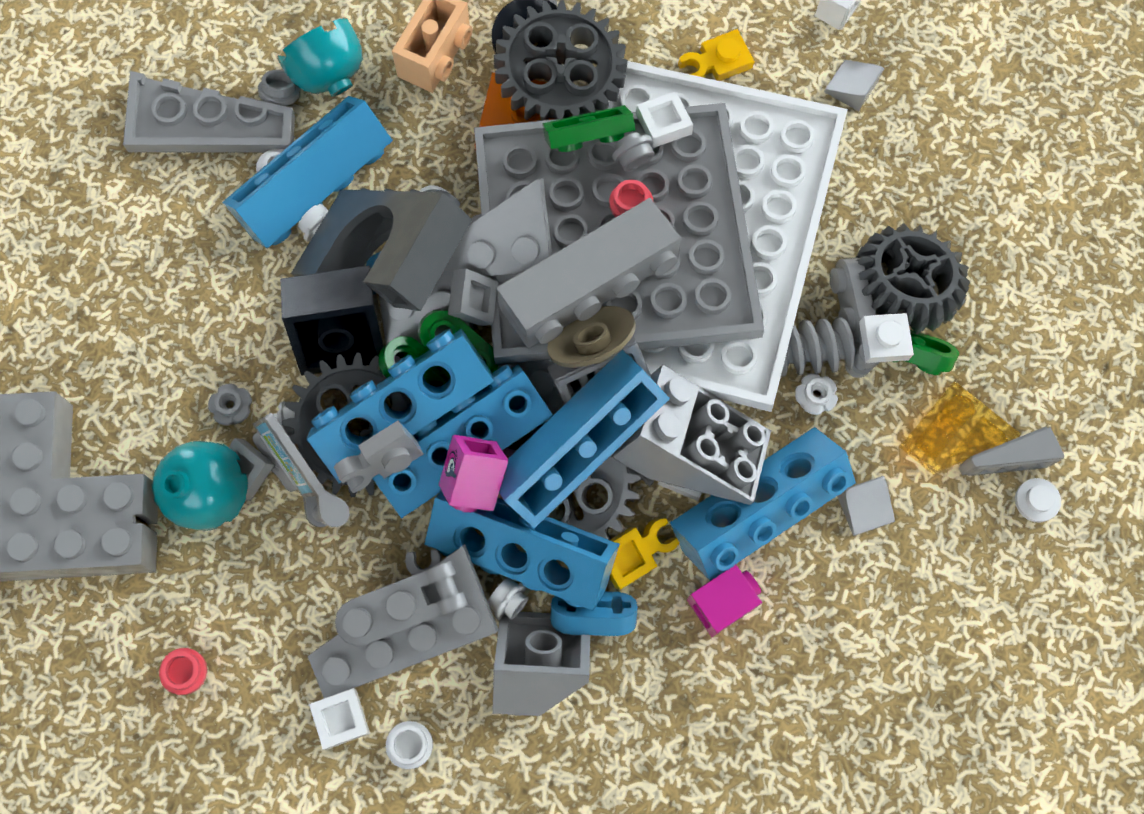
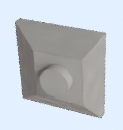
(536, 665)

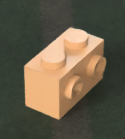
(431, 42)

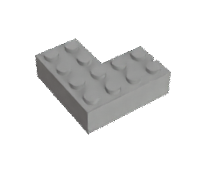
(63, 523)

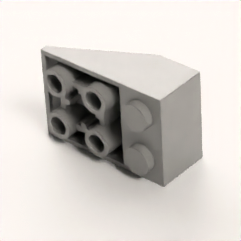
(698, 443)

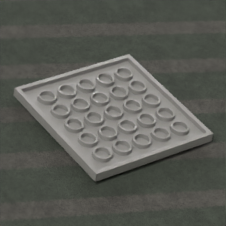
(695, 186)

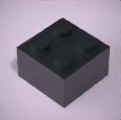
(331, 317)

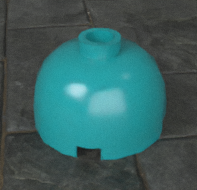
(324, 59)
(200, 485)

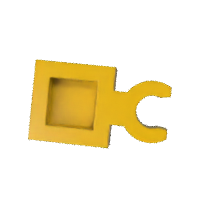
(721, 56)
(636, 551)

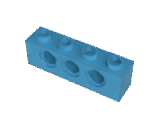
(451, 351)
(789, 489)
(585, 554)

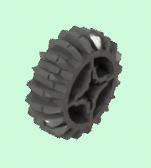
(913, 265)

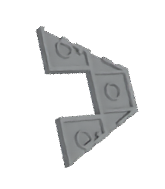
(497, 243)

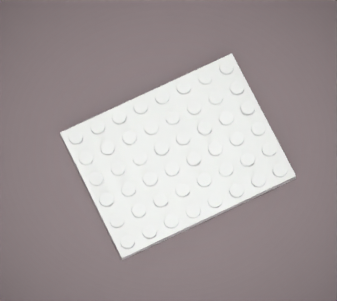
(783, 170)

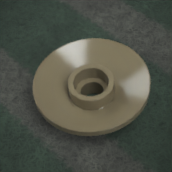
(593, 339)

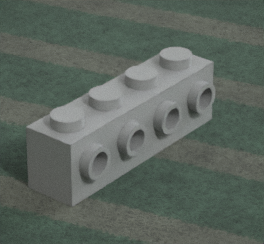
(589, 273)

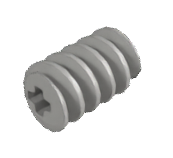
(820, 344)

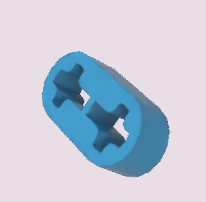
(612, 616)

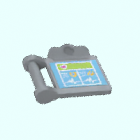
(294, 473)

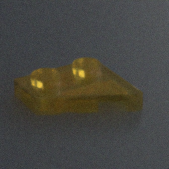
(955, 431)

